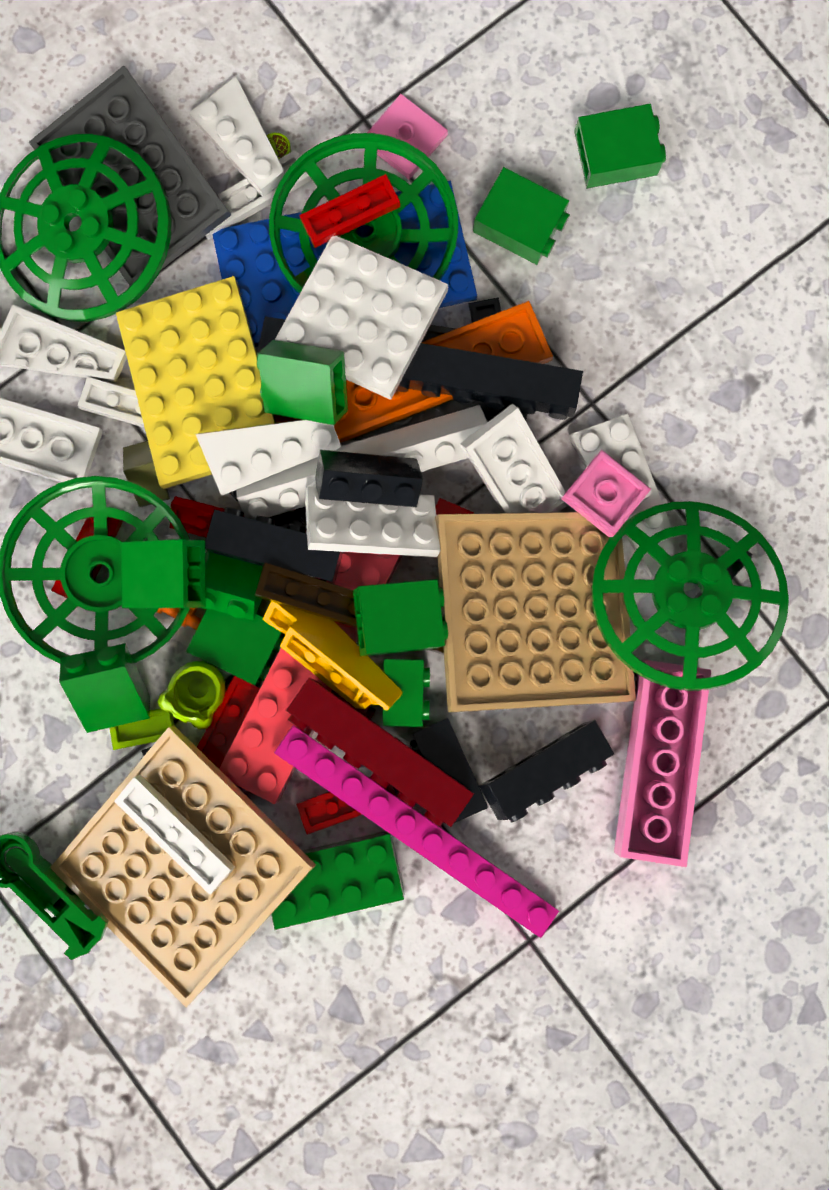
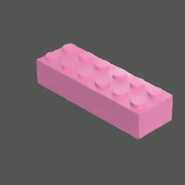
(661, 770)

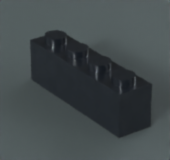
(264, 542)
(546, 771)

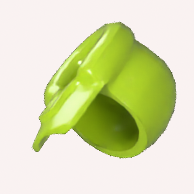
(194, 693)

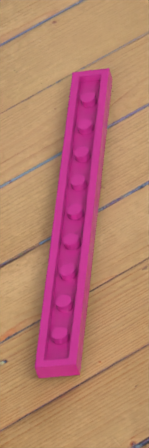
(416, 831)

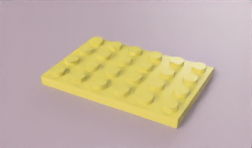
(192, 373)

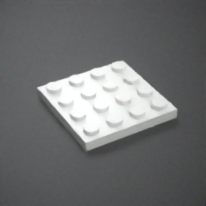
(367, 310)

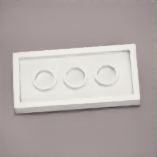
(46, 442)
(514, 465)
(371, 527)

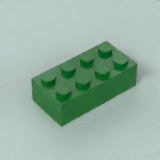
(344, 880)

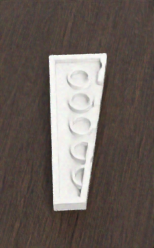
(620, 442)

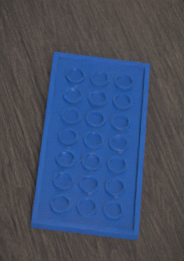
(249, 256)

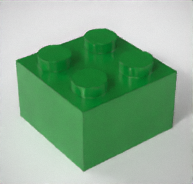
(410, 678)

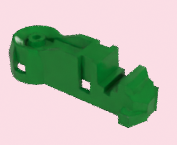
(42, 889)

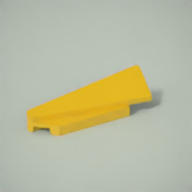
(332, 657)

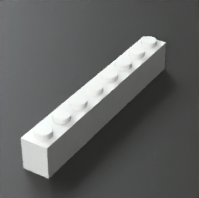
(430, 442)

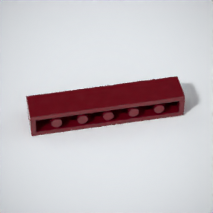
(380, 752)

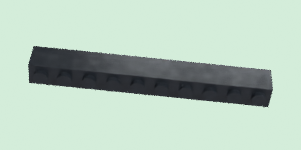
(481, 378)

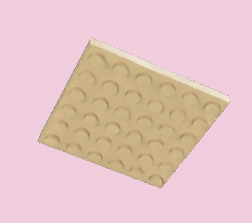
(525, 612)
(152, 900)

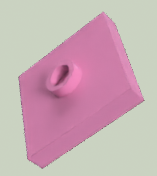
(412, 125)
(606, 494)

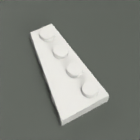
(237, 133)
(47, 346)
(260, 451)

